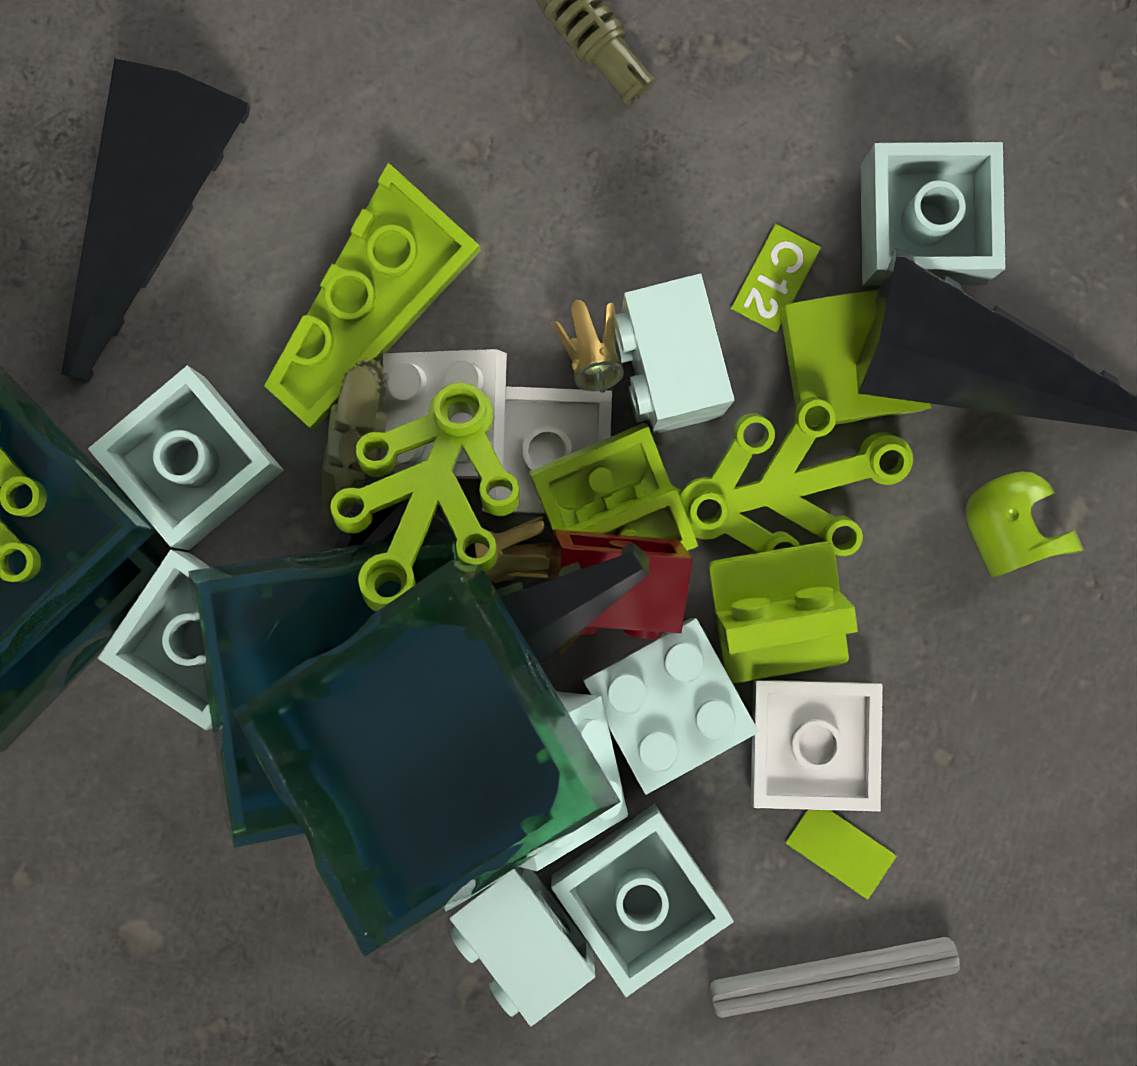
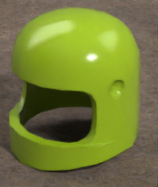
(1004, 527)

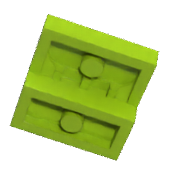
(822, 354)
(614, 490)

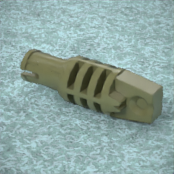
(598, 40)

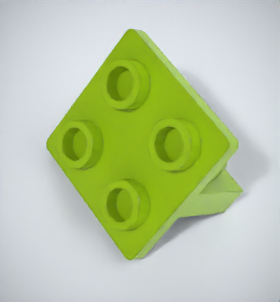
(780, 612)

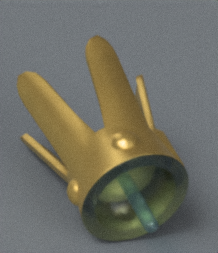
(593, 363)
(522, 559)

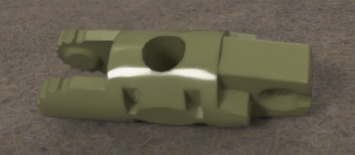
(354, 416)

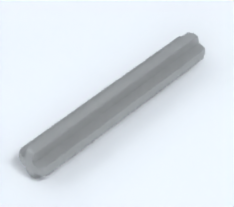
(834, 977)

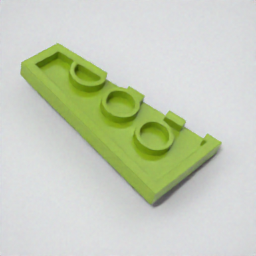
(382, 282)

